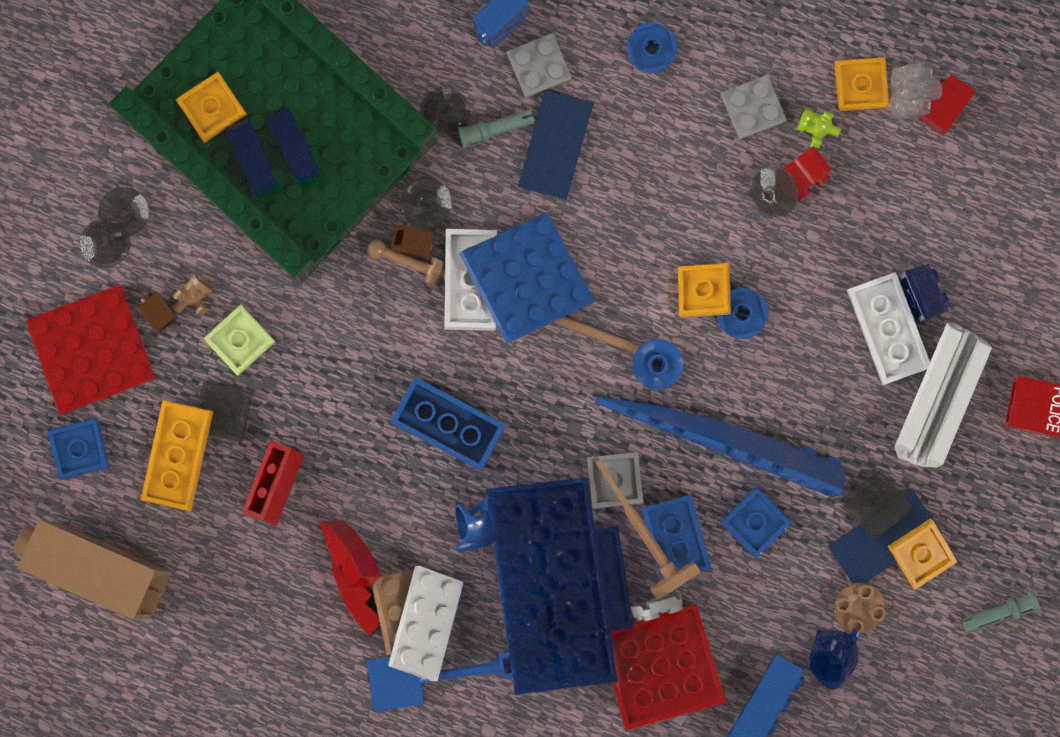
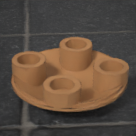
(859, 607)

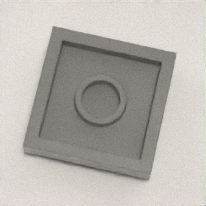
(539, 65)
(753, 107)
(626, 475)

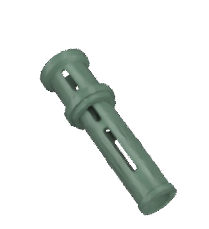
(482, 130)
(1011, 609)

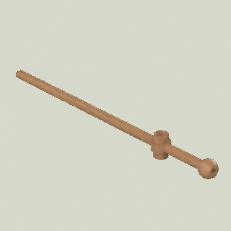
(436, 272)

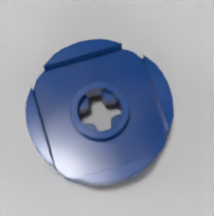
(659, 36)
(754, 320)

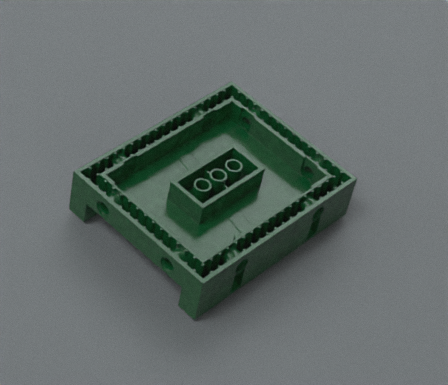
(275, 60)

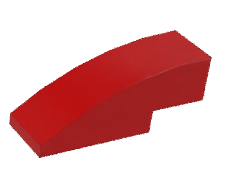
(350, 553)
(356, 602)

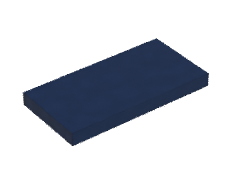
(555, 145)
(866, 558)

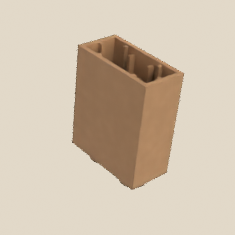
(91, 568)

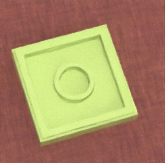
(239, 340)

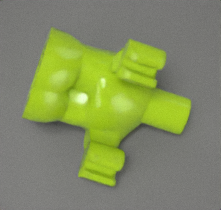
(818, 125)

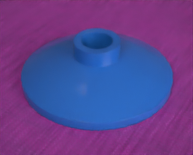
(670, 367)

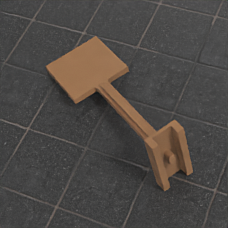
(672, 577)

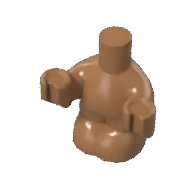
(192, 293)

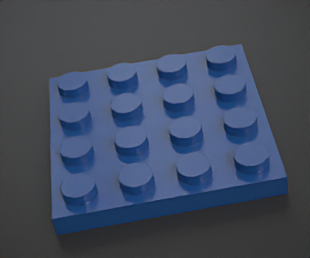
(526, 278)

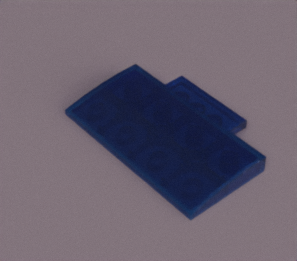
(557, 585)

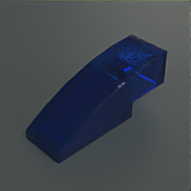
(293, 146)
(251, 157)

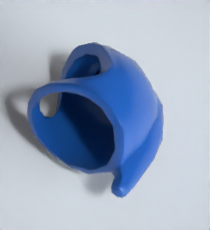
(473, 530)

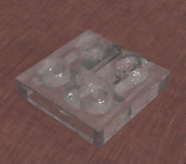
(913, 90)

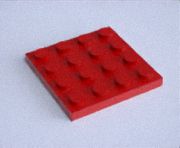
(90, 349)
(664, 669)

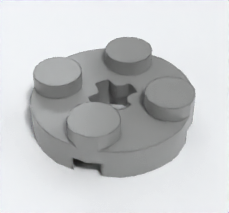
(651, 608)

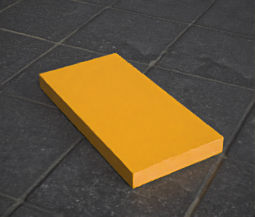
(176, 455)

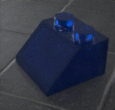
(924, 293)

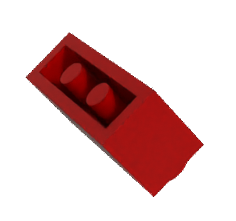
(273, 483)

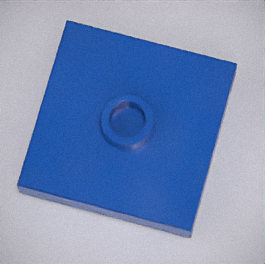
(78, 449)
(756, 522)

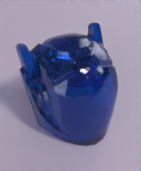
(834, 657)

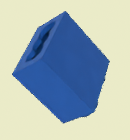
(498, 20)

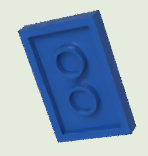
(677, 532)

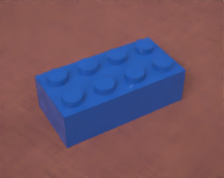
(448, 424)

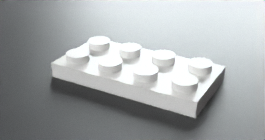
(463, 301)
(889, 328)
(425, 623)

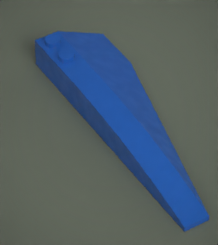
(740, 444)

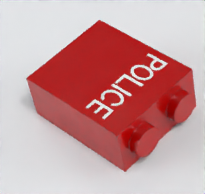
(1034, 407)

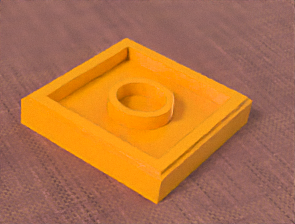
(861, 84)
(211, 107)
(704, 290)
(922, 554)

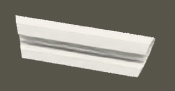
(942, 397)

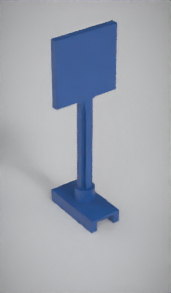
(400, 689)

